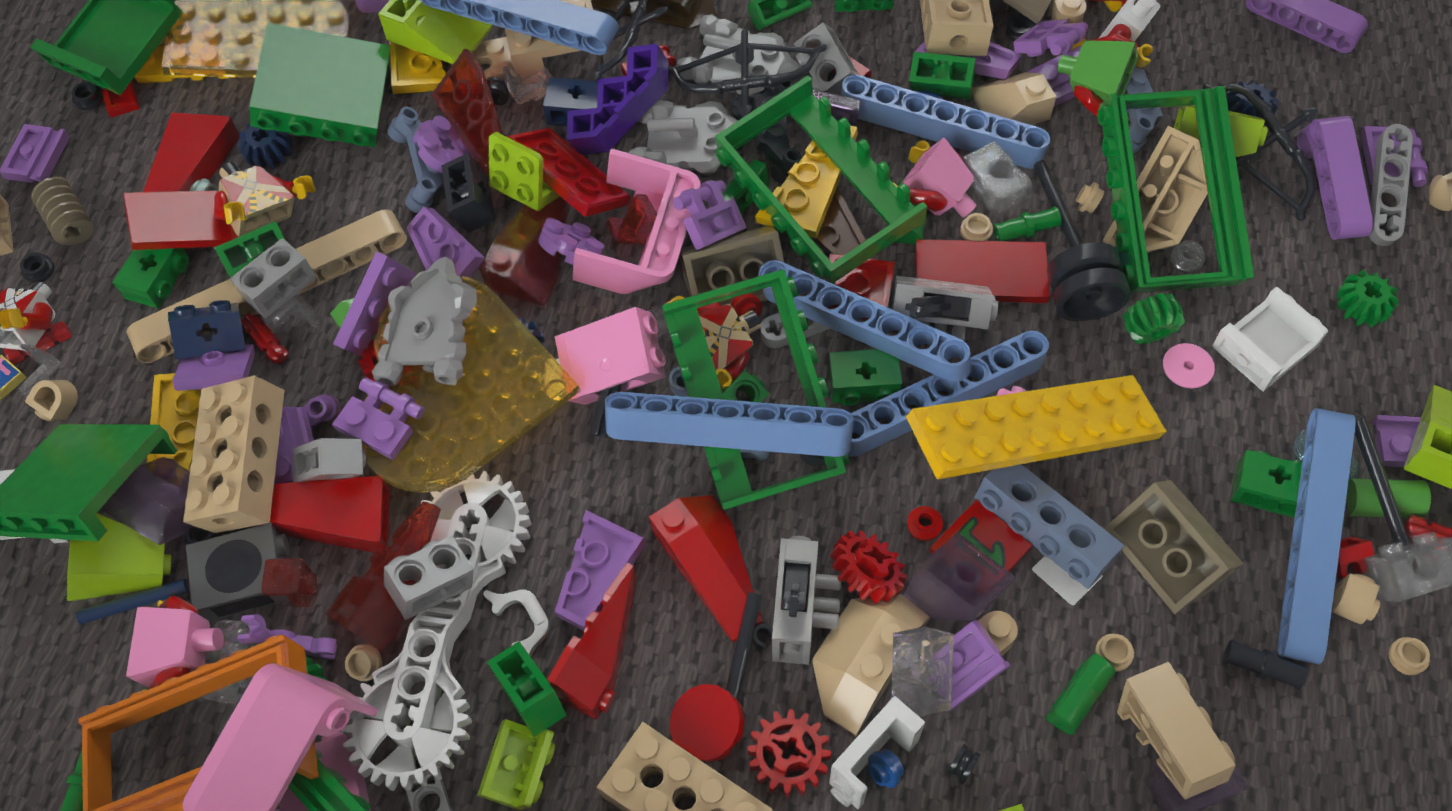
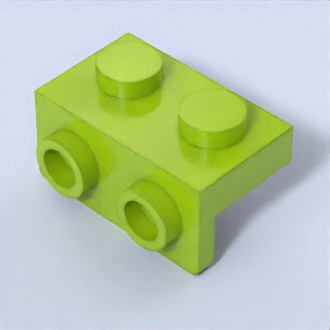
(516, 766)

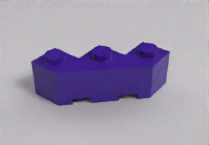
(620, 102)

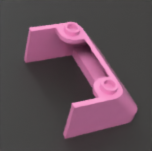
(666, 238)
(269, 739)

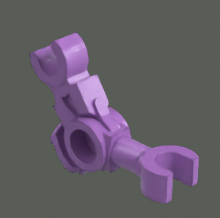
(320, 648)

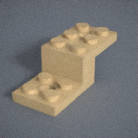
(520, 51)

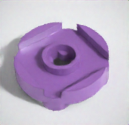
(431, 136)
(566, 238)

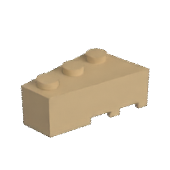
(1177, 730)

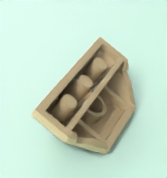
(1169, 191)
(857, 658)

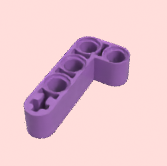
(1315, 19)
(1339, 175)

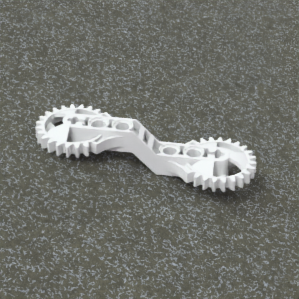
(440, 626)

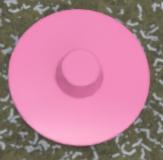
(1188, 365)

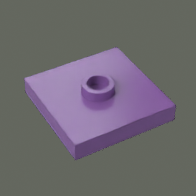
(213, 369)

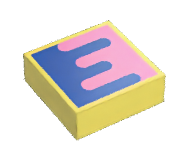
(9, 377)

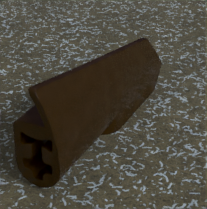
(680, 13)

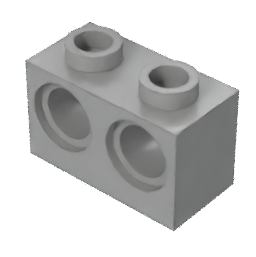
(832, 58)
(273, 278)
(328, 459)
(433, 582)

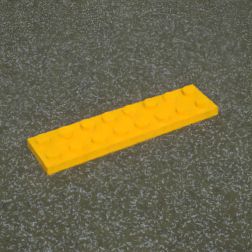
(1033, 425)

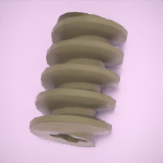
(62, 211)

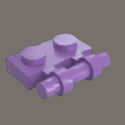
(1051, 34)
(1418, 167)
(710, 224)
(375, 428)

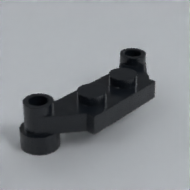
(775, 140)

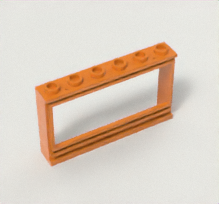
(170, 694)

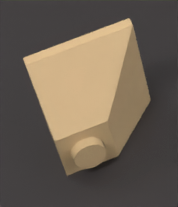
(1020, 98)

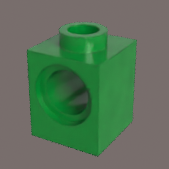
(750, 385)

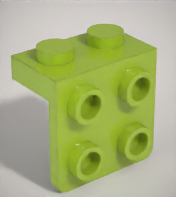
(518, 172)

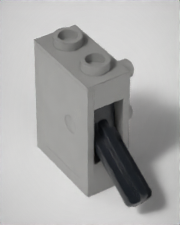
(945, 304)
(797, 602)

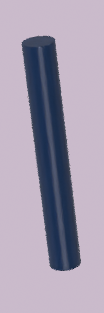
(132, 601)

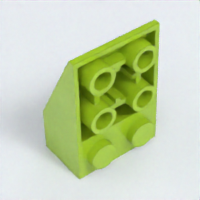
(431, 29)
(1432, 445)

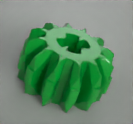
(1367, 298)
(1153, 318)

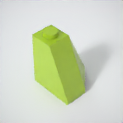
(1246, 129)
(115, 564)

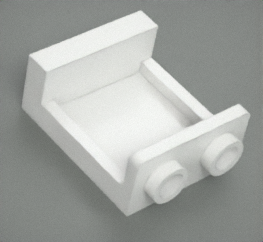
(1270, 339)
(892, 722)

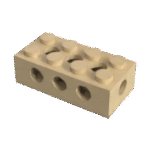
(949, 18)
(234, 455)
(682, 776)

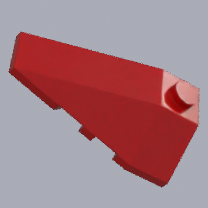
(708, 555)
(590, 665)

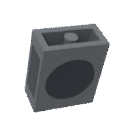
(230, 571)

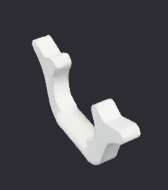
(534, 609)

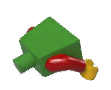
(1103, 68)

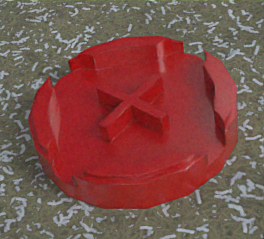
(707, 722)

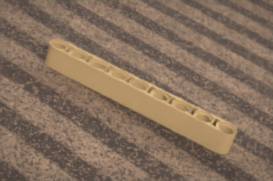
(327, 257)

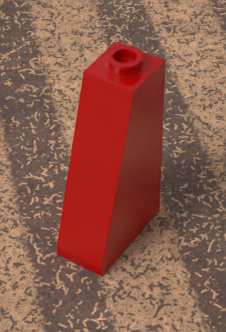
(190, 151)
(334, 512)

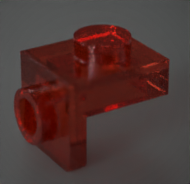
(637, 222)
(289, 578)

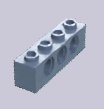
(1049, 523)

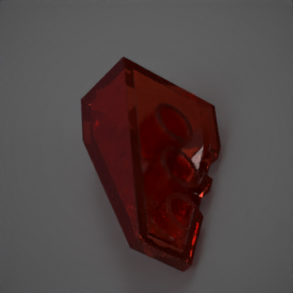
(469, 106)
(516, 260)
(365, 603)

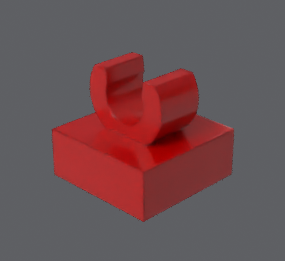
(1353, 551)

